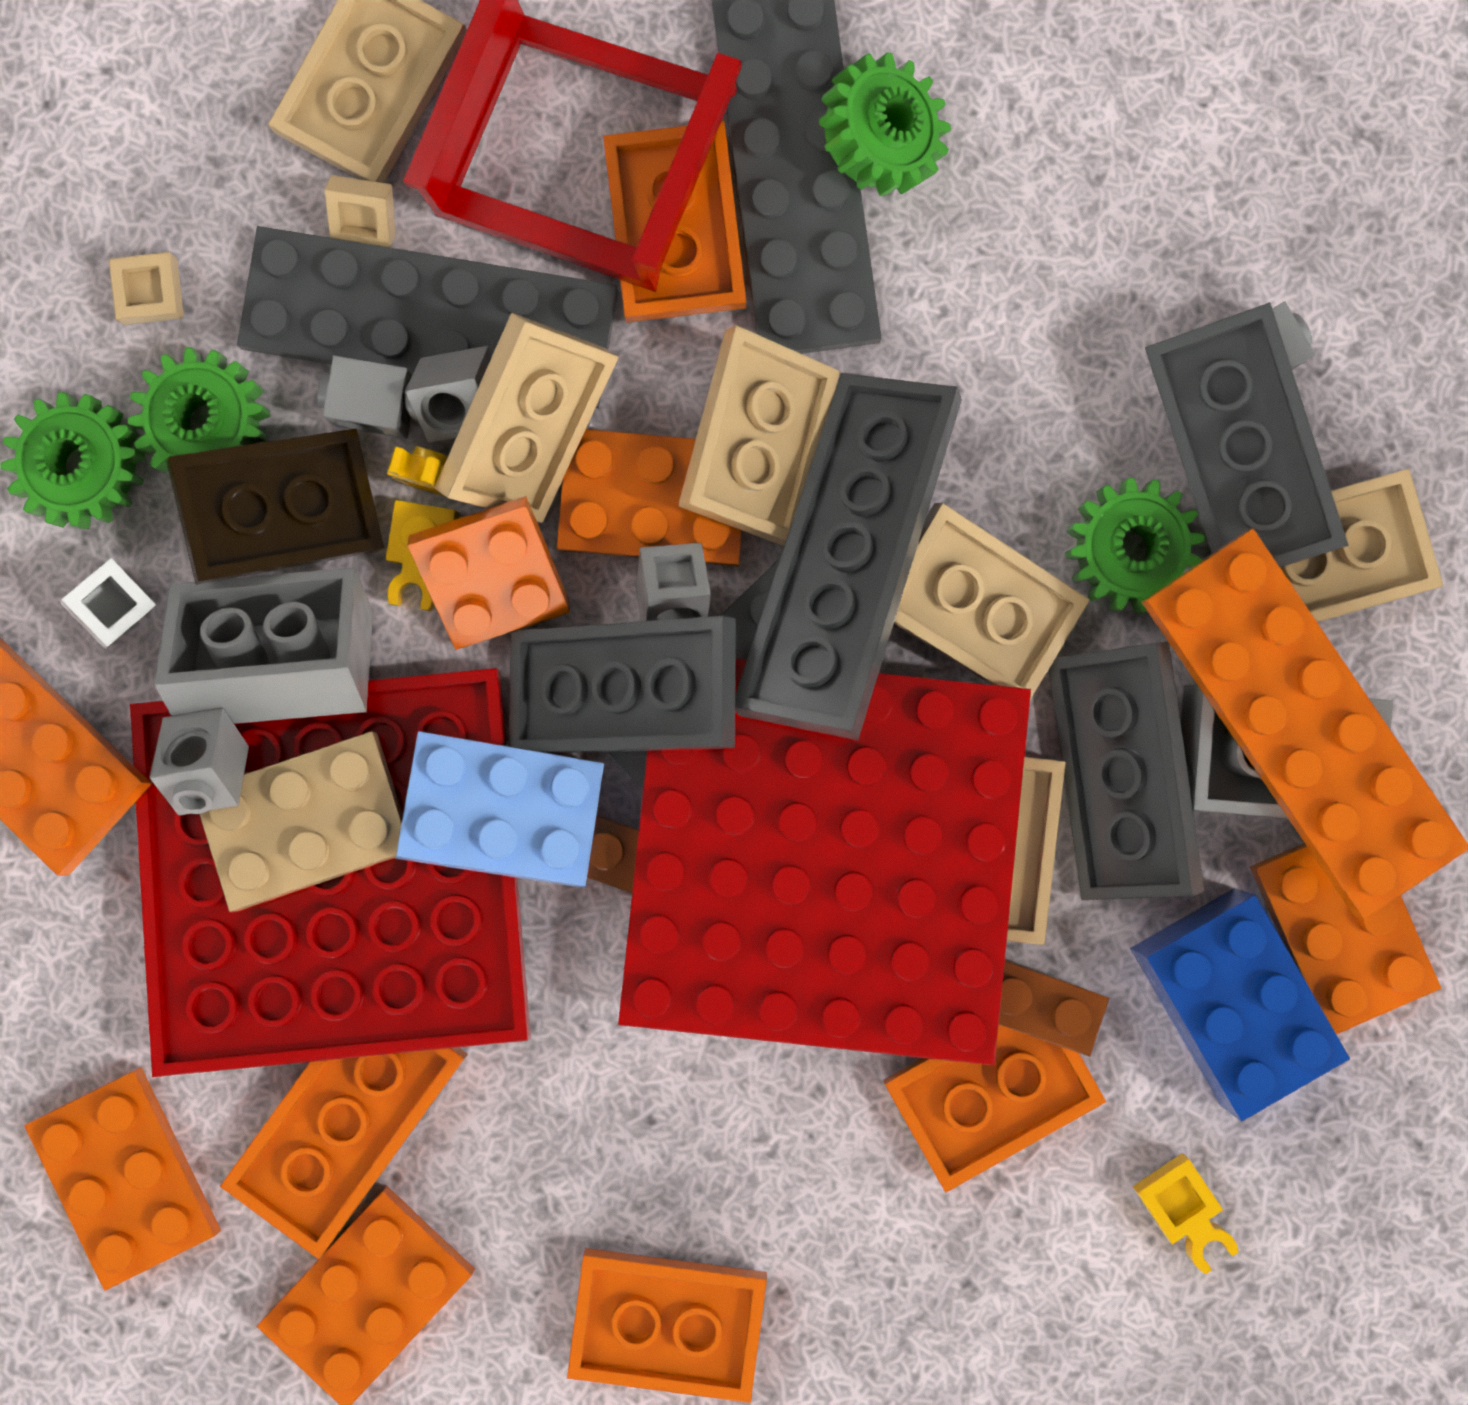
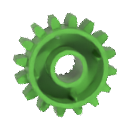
(883, 125)
(181, 391)
(42, 456)
(1101, 543)

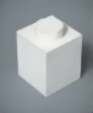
(107, 603)

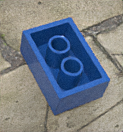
(1240, 1003)

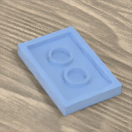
(500, 810)

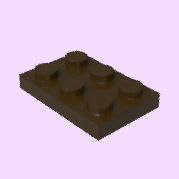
(274, 505)

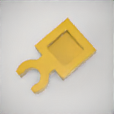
(417, 469)
(407, 520)
(1183, 1208)

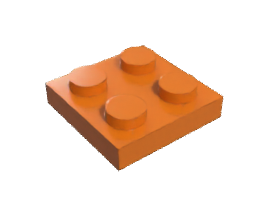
(489, 573)

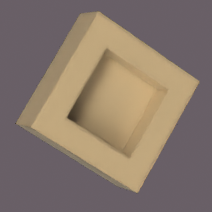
(360, 211)
(146, 288)

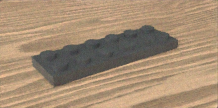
(795, 207)
(398, 305)
(848, 555)

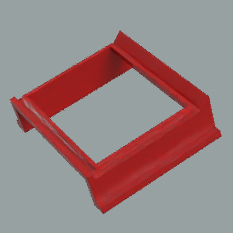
(469, 101)

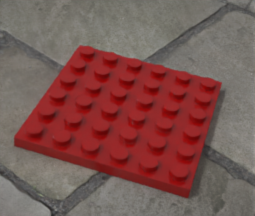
(834, 877)
(346, 966)

